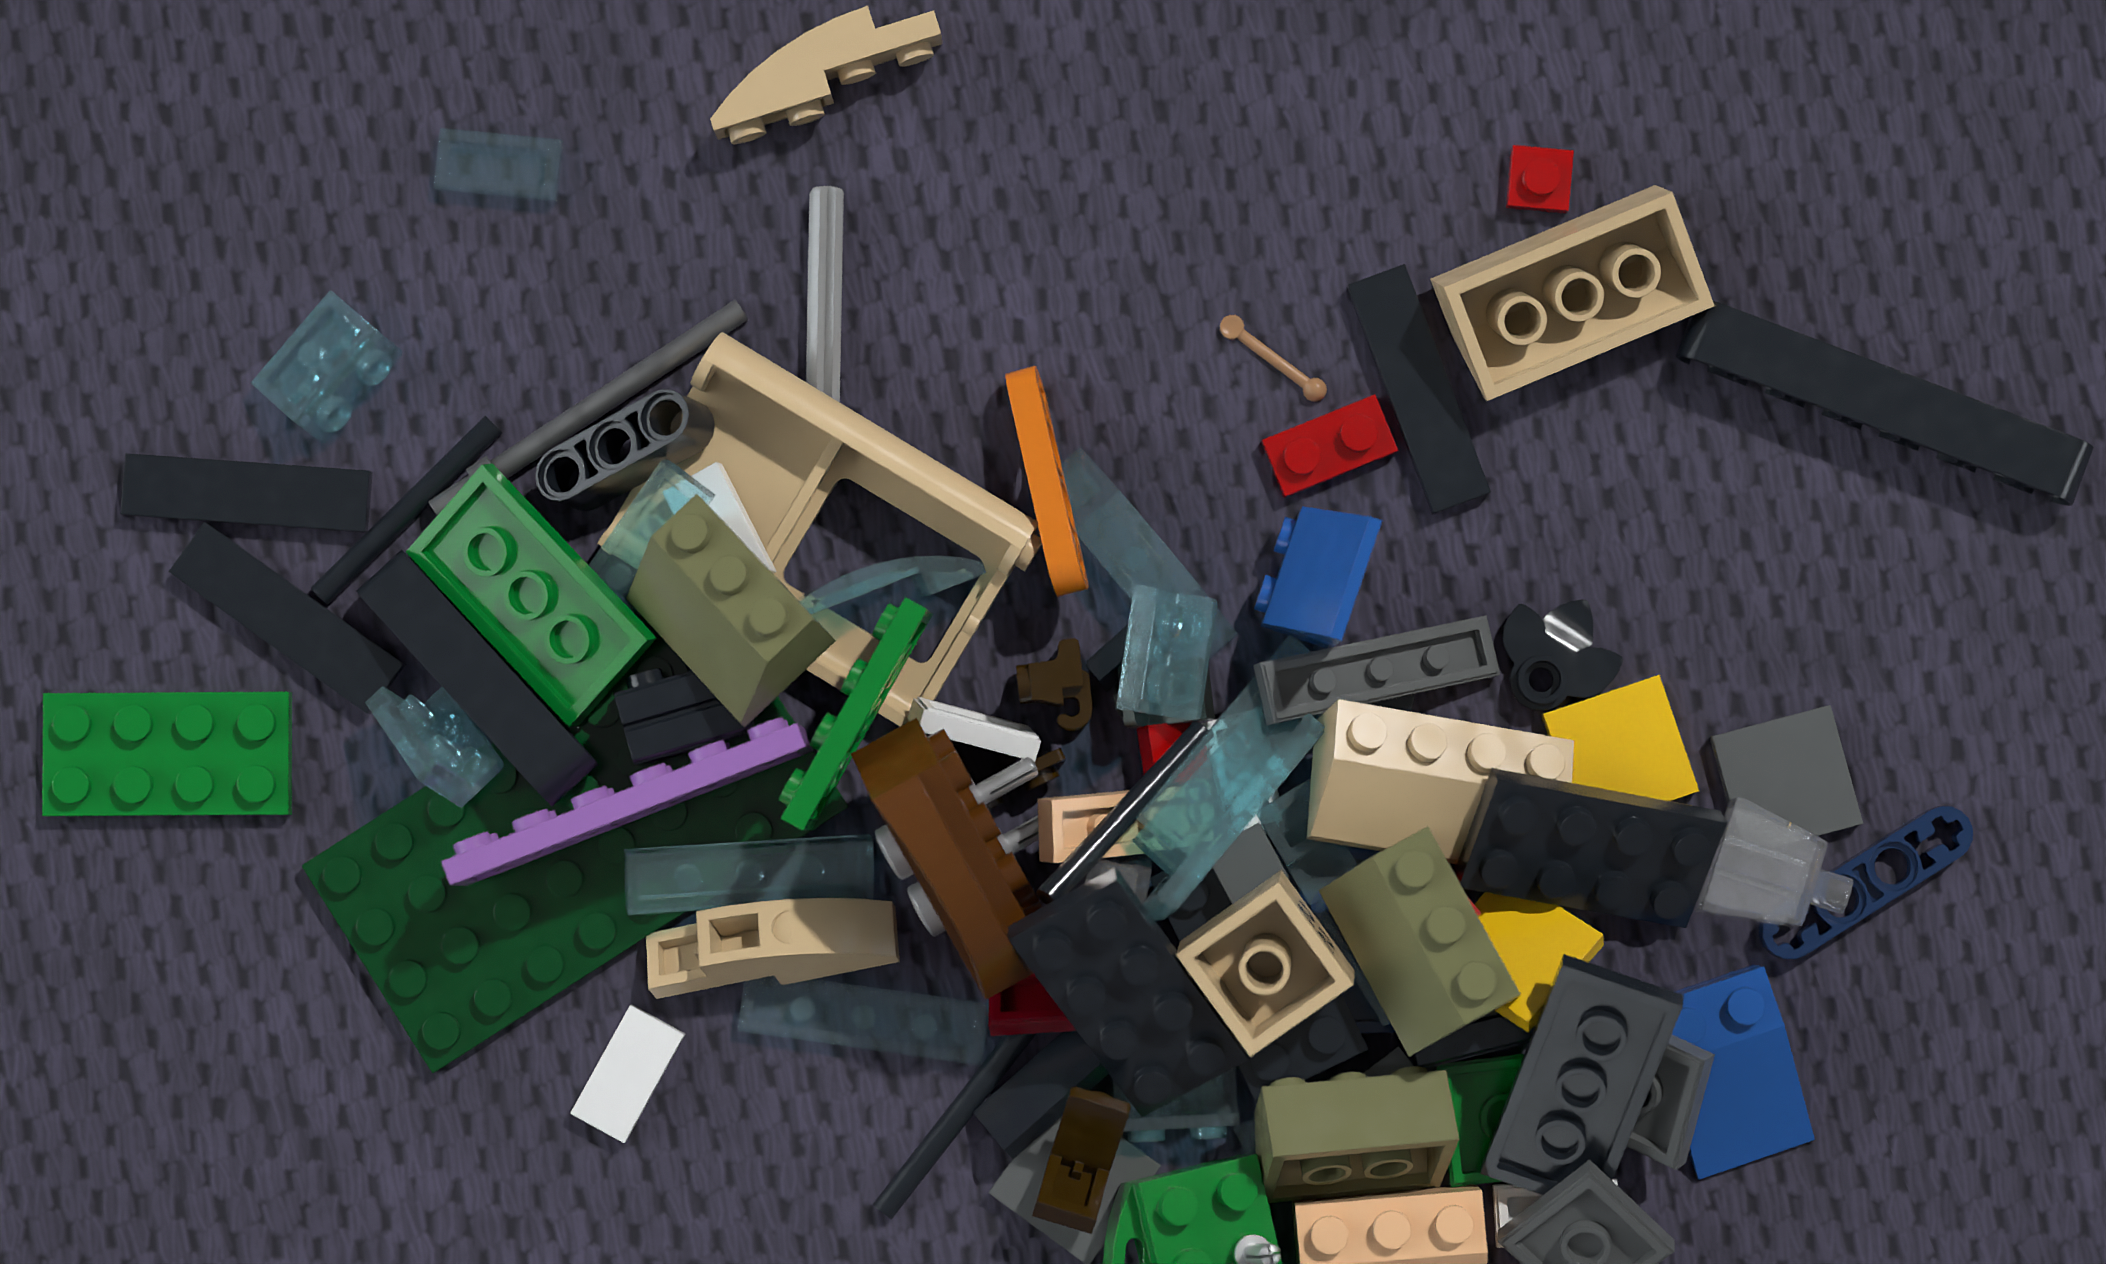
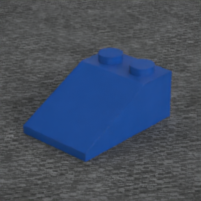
(1318, 574)
(1753, 1088)

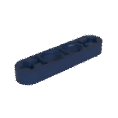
(1868, 888)

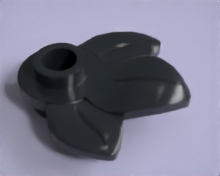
(1561, 648)

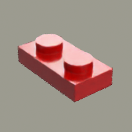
(1329, 445)

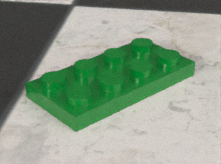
(531, 595)
(840, 736)
(167, 754)

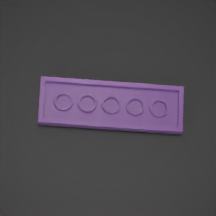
(604, 810)

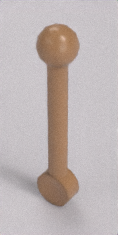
(1233, 328)

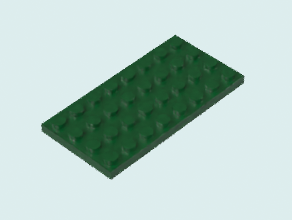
(490, 952)

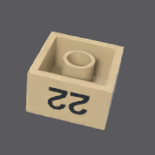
(1265, 963)

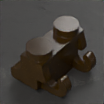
(1058, 681)

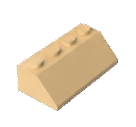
(1573, 291)
(1398, 771)

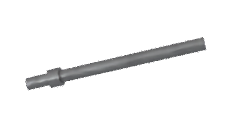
(605, 398)

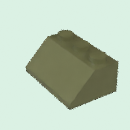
(724, 611)
(1419, 941)
(1354, 1134)

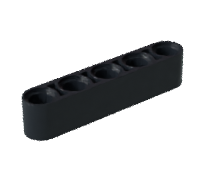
(477, 678)

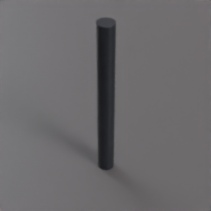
(406, 510)
(1119, 818)
(951, 1123)

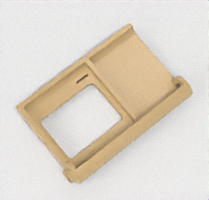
(788, 451)

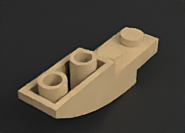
(796, 76)
(770, 938)

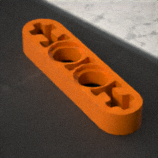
(1046, 481)

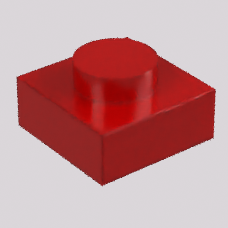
(1539, 179)

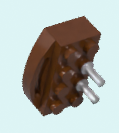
(953, 846)

